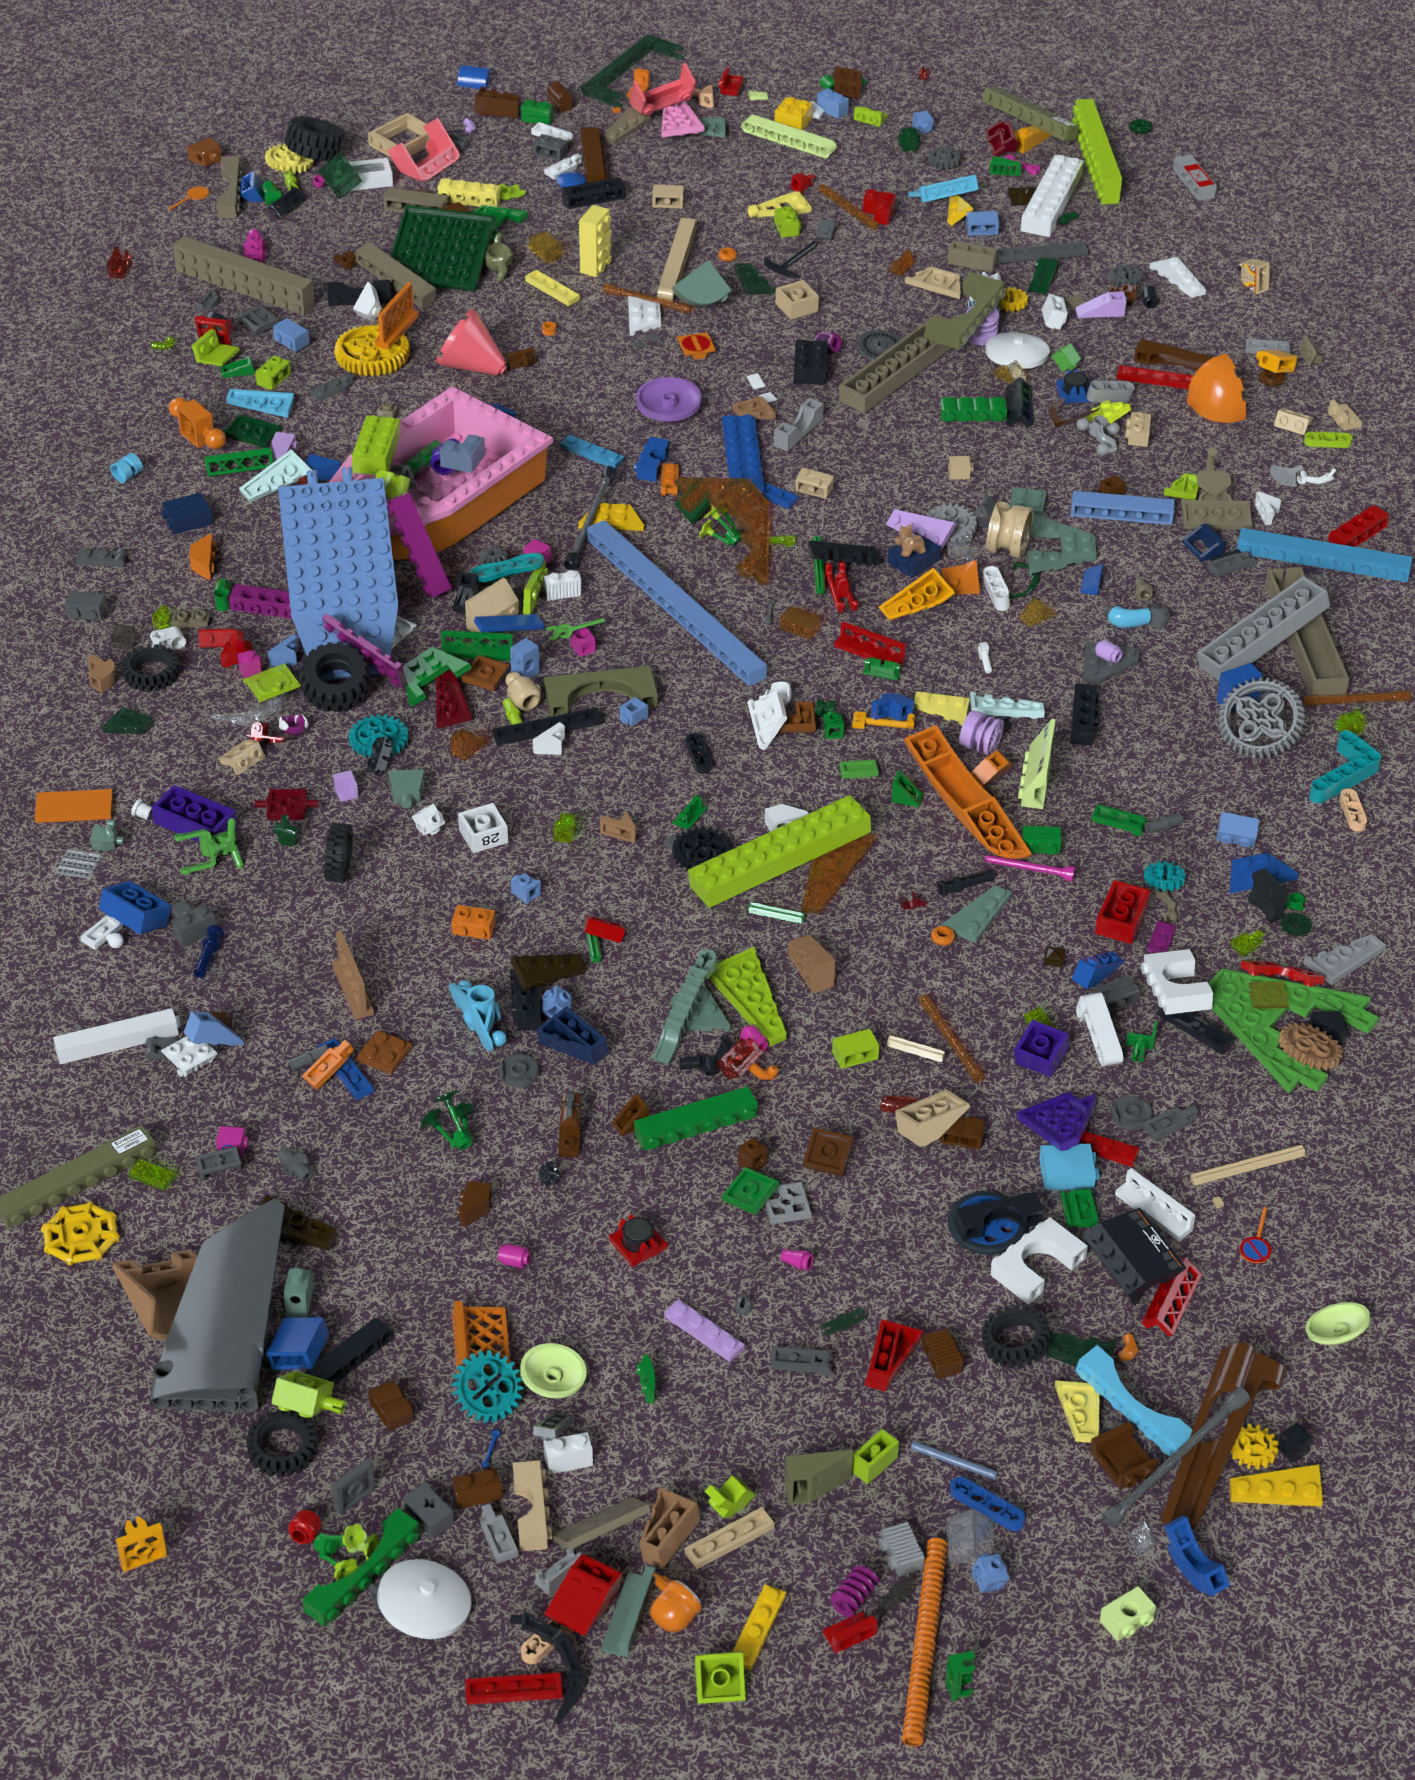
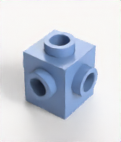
(555, 1000)
(990, 1572)

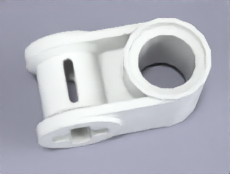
(169, 637)

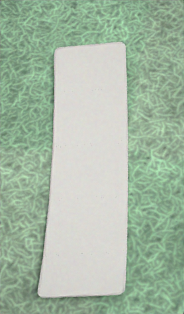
(756, 383)

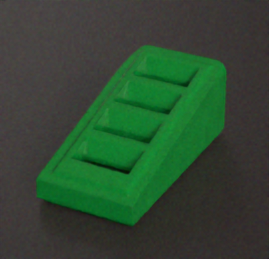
(1004, 162)
(239, 368)

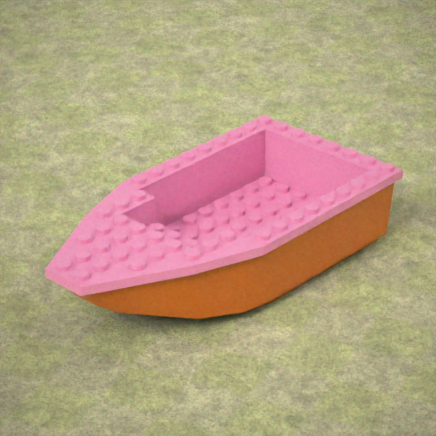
(464, 501)

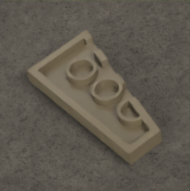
(625, 125)

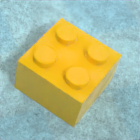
(794, 113)

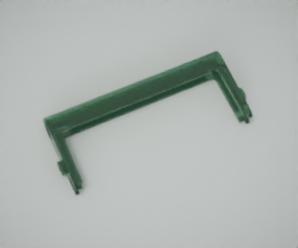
(596, 86)

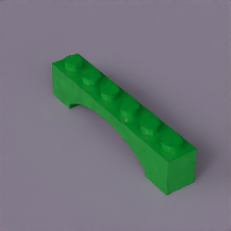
(327, 1601)

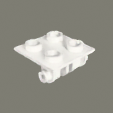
(189, 1055)

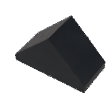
(1332, 1023)

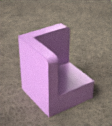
(345, 785)

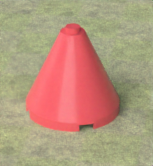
(472, 348)

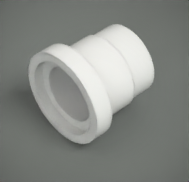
(142, 810)

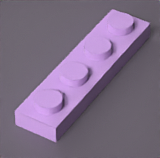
(704, 1330)

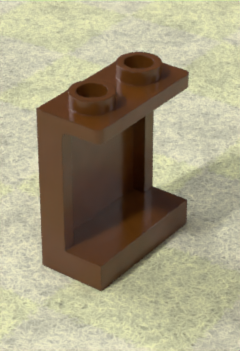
(1122, 1456)

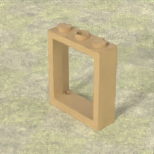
(379, 137)

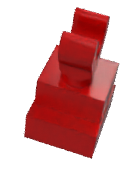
(800, 182)

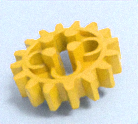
(1018, 300)

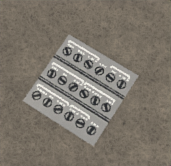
(78, 863)

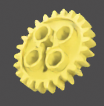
(284, 160)

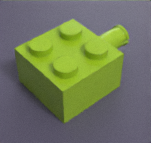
(305, 1394)

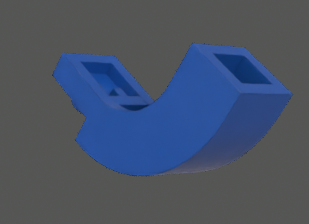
(1191, 1561)

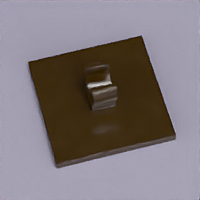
(1021, 195)

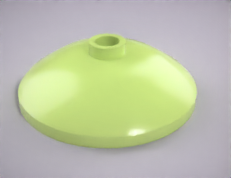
(1338, 1323)
(553, 1370)

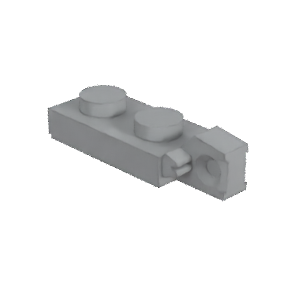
(497, 1535)

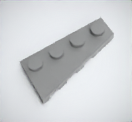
(1345, 959)

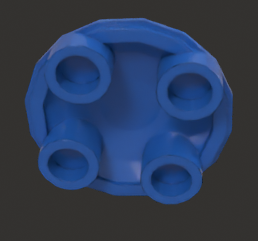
(570, 178)

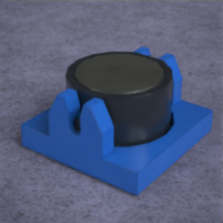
(1073, 387)

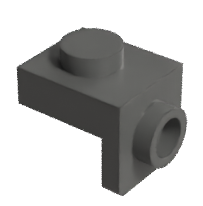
(825, 230)

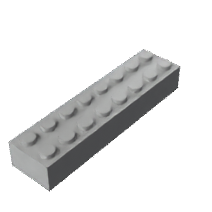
(1264, 628)

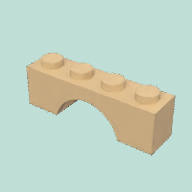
(532, 1527)

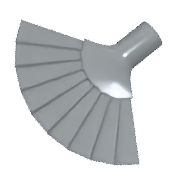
(1286, 475)

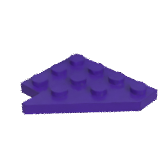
(1059, 1119)

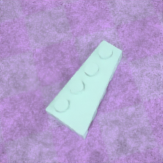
(281, 473)
(1006, 707)

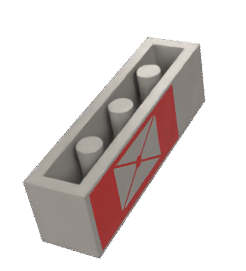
(1194, 177)

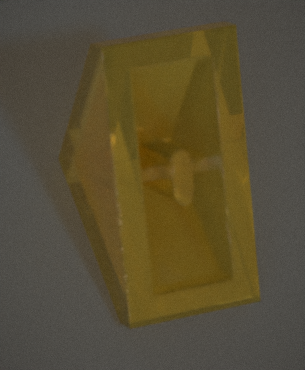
(1036, 613)

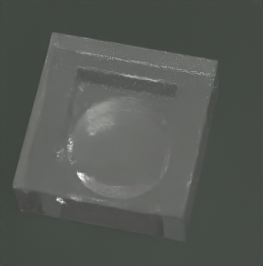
(1142, 1539)

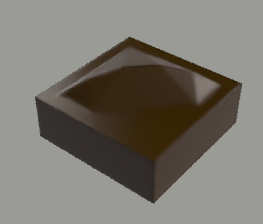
(1054, 956)

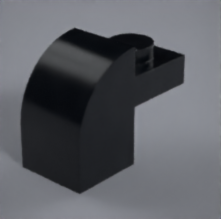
(466, 588)

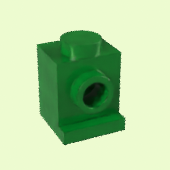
(830, 721)

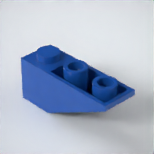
(1096, 968)

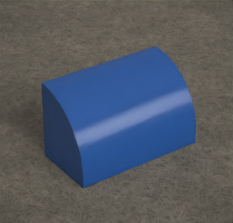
(473, 77)
(252, 187)

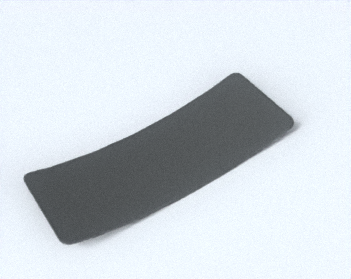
(638, 344)

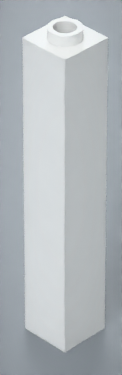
(116, 1036)

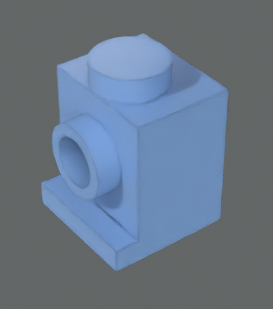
(923, 122)
(633, 711)
(523, 884)

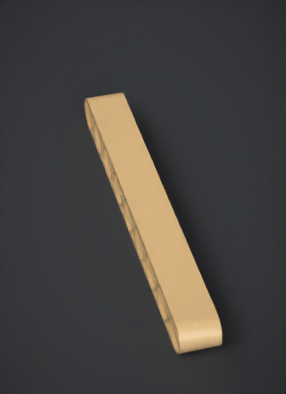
(677, 258)

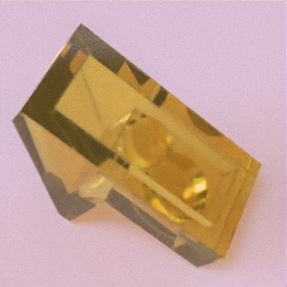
(1009, 373)

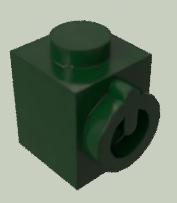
(908, 139)

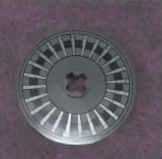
(875, 342)

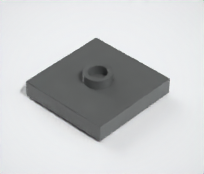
(353, 1486)

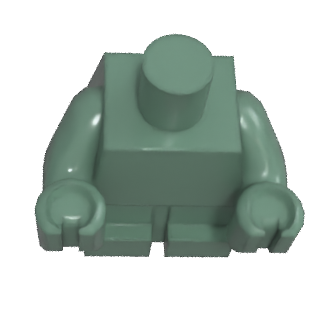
(105, 838)

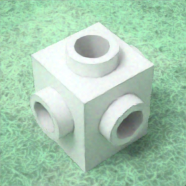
(428, 820)

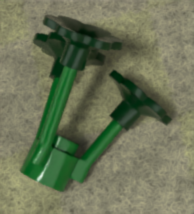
(462, 1137)

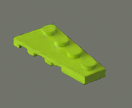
(533, 589)

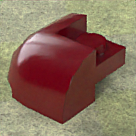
(1002, 138)

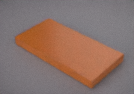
(73, 805)

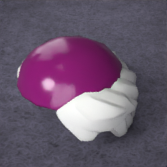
(293, 724)

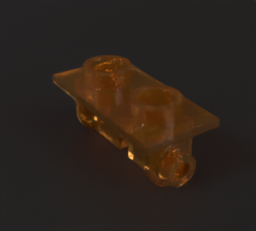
(902, 264)

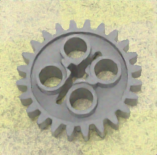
(964, 519)

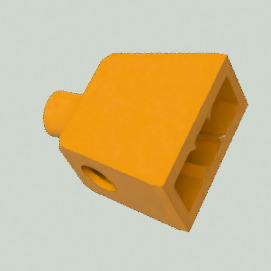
(1271, 360)

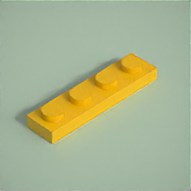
(759, 1624)

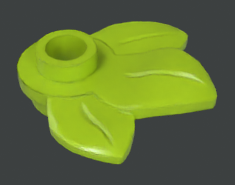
(510, 192)

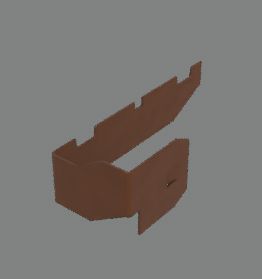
(1056, 420)

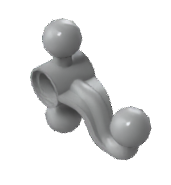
(1097, 429)

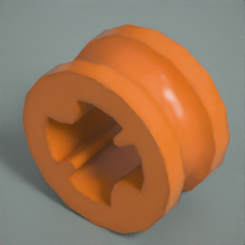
(548, 328)

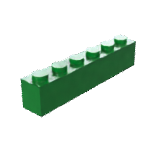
(695, 1118)

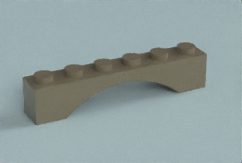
(229, 201)

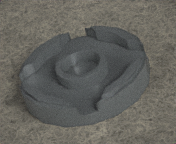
(519, 1076)
(1131, 1112)

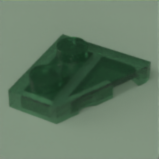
(127, 722)

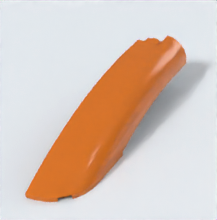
(964, 795)

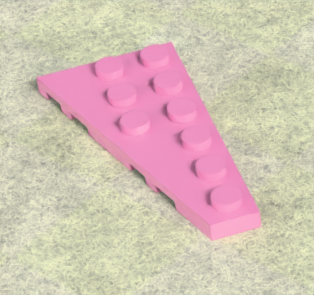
(680, 120)

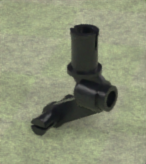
(706, 1064)

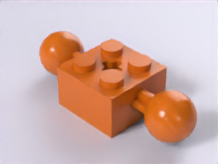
(196, 423)

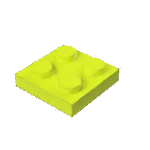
(1110, 410)

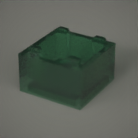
(339, 175)

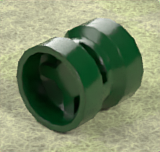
(820, 704)

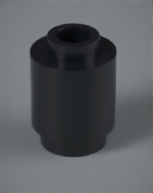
(1150, 297)

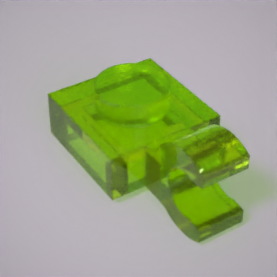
(160, 618)
(1247, 943)

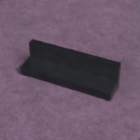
(1019, 403)

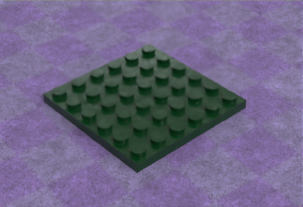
(443, 245)

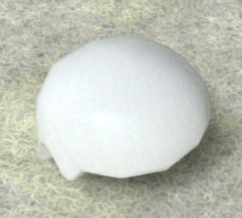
(783, 688)

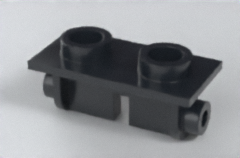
(381, 748)

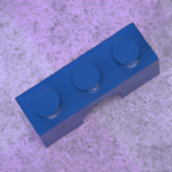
(653, 453)

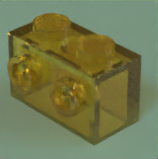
(545, 247)

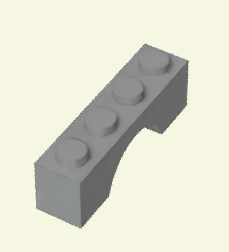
(809, 416)

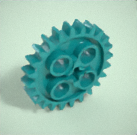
(366, 731)
(473, 1371)

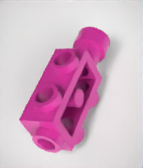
(254, 246)

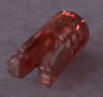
(893, 1103)

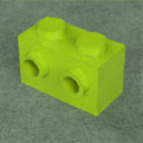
(787, 222)
(273, 372)
(855, 1048)
(875, 1456)

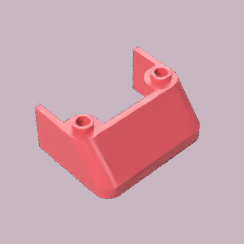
(663, 95)
(440, 149)

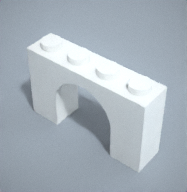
(1172, 996)
(1046, 1238)

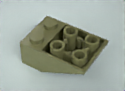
(815, 1474)

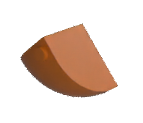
(1217, 391)

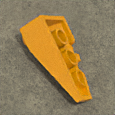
(921, 594)

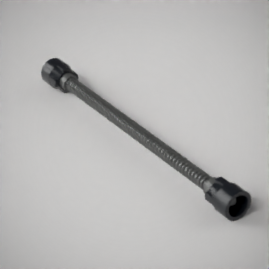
(572, 558)

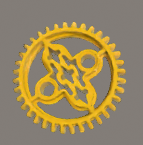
(358, 353)

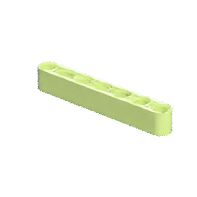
(789, 136)

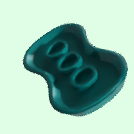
(515, 565)

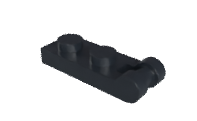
(286, 202)

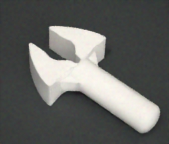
(983, 651)

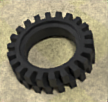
(148, 654)
(338, 852)
(1021, 1354)
(277, 1422)

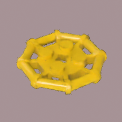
(79, 1218)

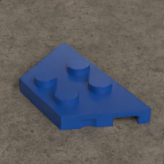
(1243, 868)

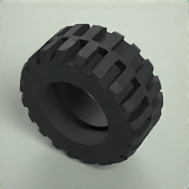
(313, 138)
(329, 658)

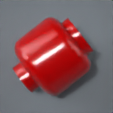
(304, 1527)

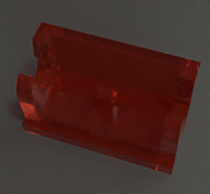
(118, 264)
(739, 1058)

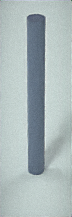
(954, 1460)

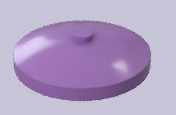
(668, 399)

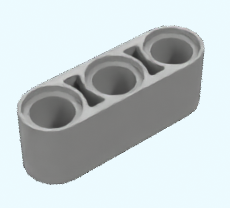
(1110, 391)

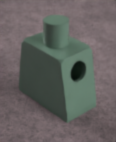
(406, 786)
(300, 1285)

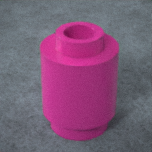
(754, 1033)
(514, 1255)

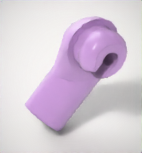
(471, 126)

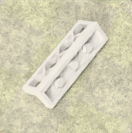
(1155, 1207)

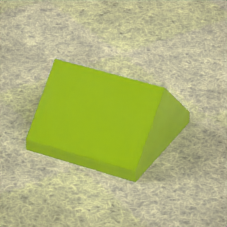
(719, 1677)

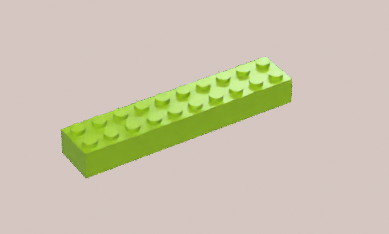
(1097, 152)
(779, 851)

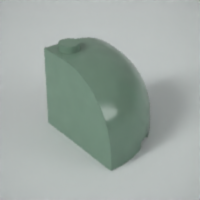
(702, 287)

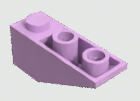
(1107, 305)
(283, 443)

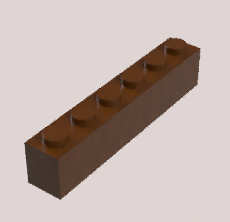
(593, 154)

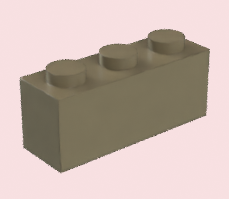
(972, 256)

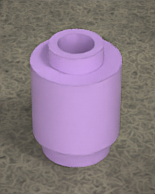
(1108, 651)

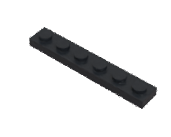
(534, 728)

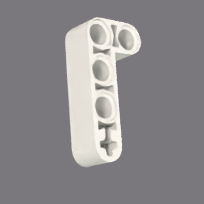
(1094, 1011)

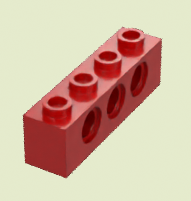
(1360, 527)

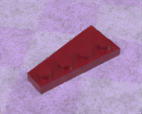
(450, 702)

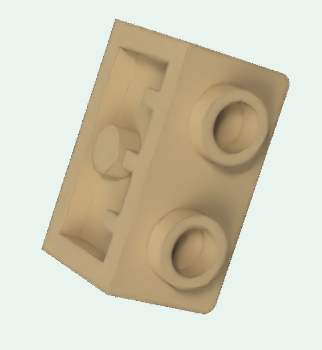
(1344, 416)
(1292, 421)
(243, 756)

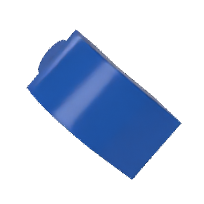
(892, 705)

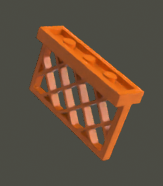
(396, 318)
(464, 1339)

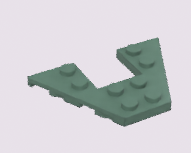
(1075, 546)

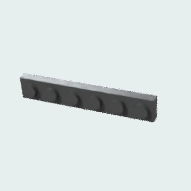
(1046, 251)

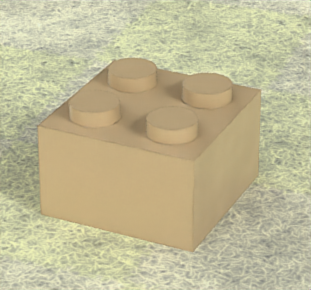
(797, 299)

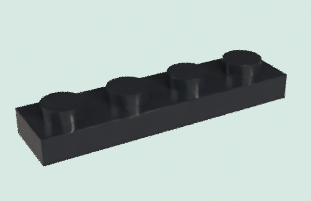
(1199, 1030)

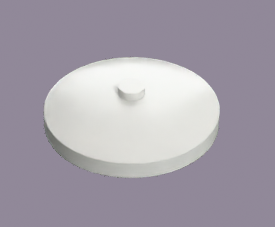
(1013, 346)
(424, 1599)

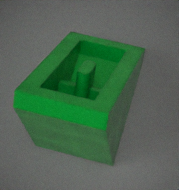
(905, 791)

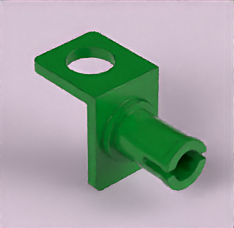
(1141, 1043)

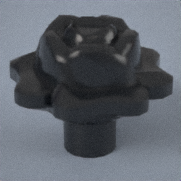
(549, 1173)

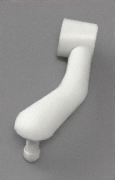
(1315, 480)

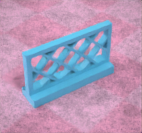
(946, 188)

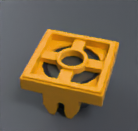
(140, 1544)

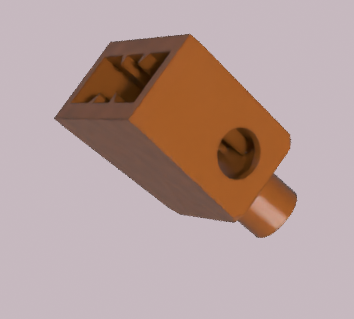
(205, 152)

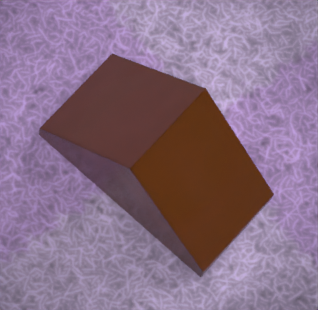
(633, 1110)

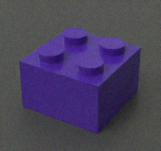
(1041, 1048)

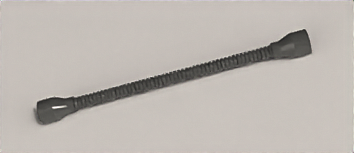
(1116, 1513)

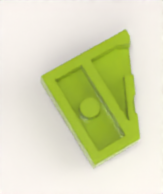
(1184, 488)

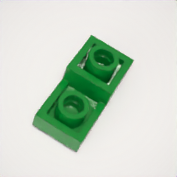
(647, 1378)

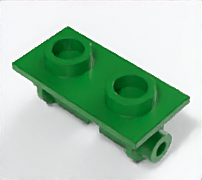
(889, 670)
(690, 813)

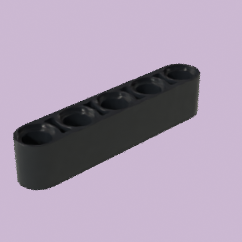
(352, 1351)

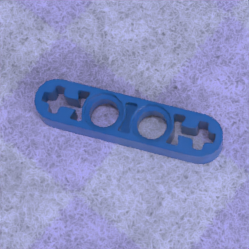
(968, 1490)

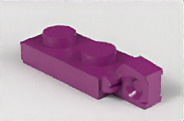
(1161, 937)

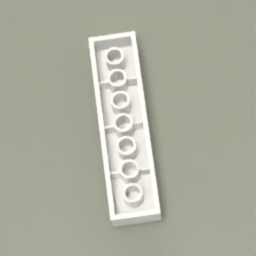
(1052, 195)

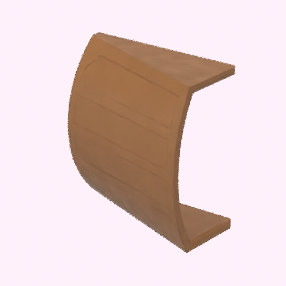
(156, 1289)

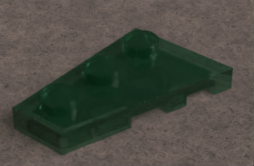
(751, 281)
(1070, 1349)

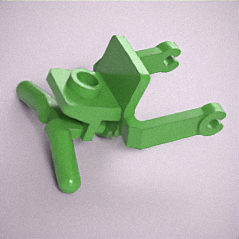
(212, 846)

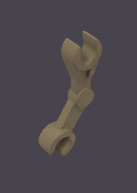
(1171, 905)

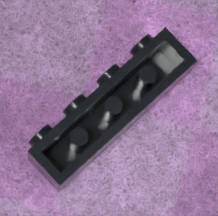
(526, 1005)

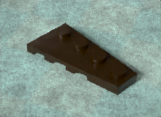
(546, 968)
(304, 1230)

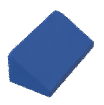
(1092, 580)

